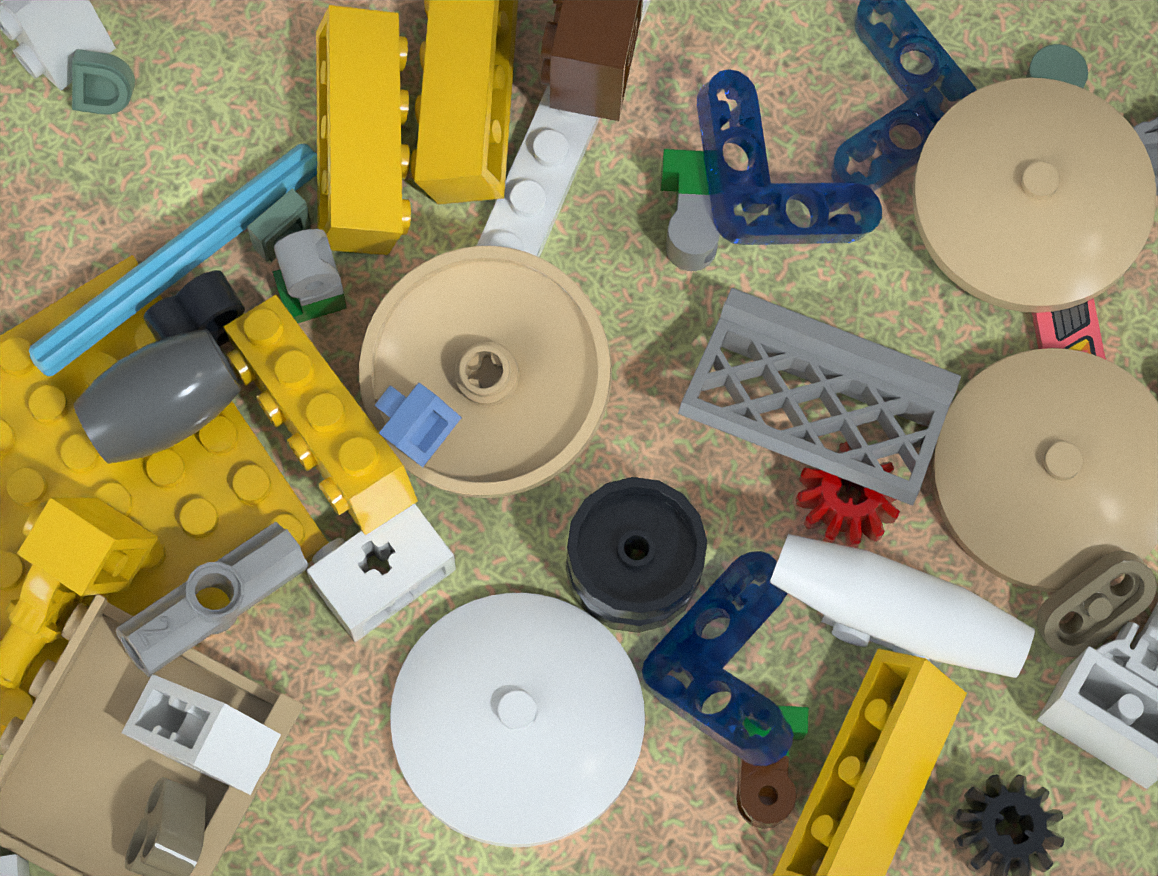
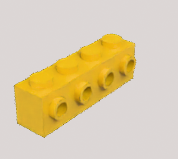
(465, 99)
(361, 130)
(321, 414)
(874, 770)

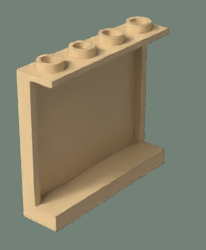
(81, 785)

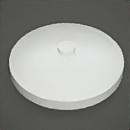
(517, 719)

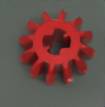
(852, 519)

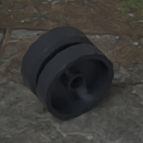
(645, 518)

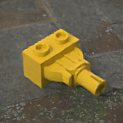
(75, 552)

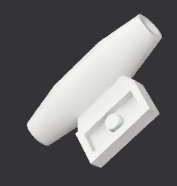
(901, 607)

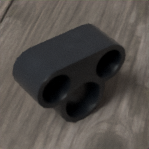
(201, 304)

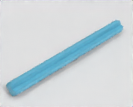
(172, 261)

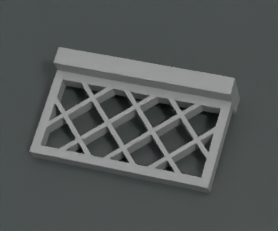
(833, 364)

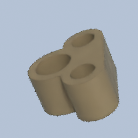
(170, 832)

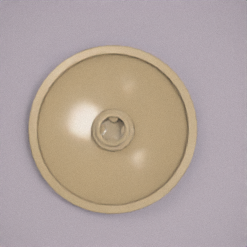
(1034, 195)
(504, 349)
(1049, 466)

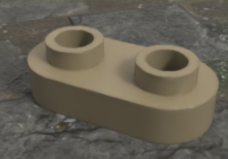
(1096, 604)

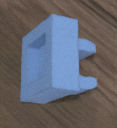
(416, 422)

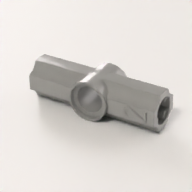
(181, 622)

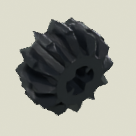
(1017, 808)

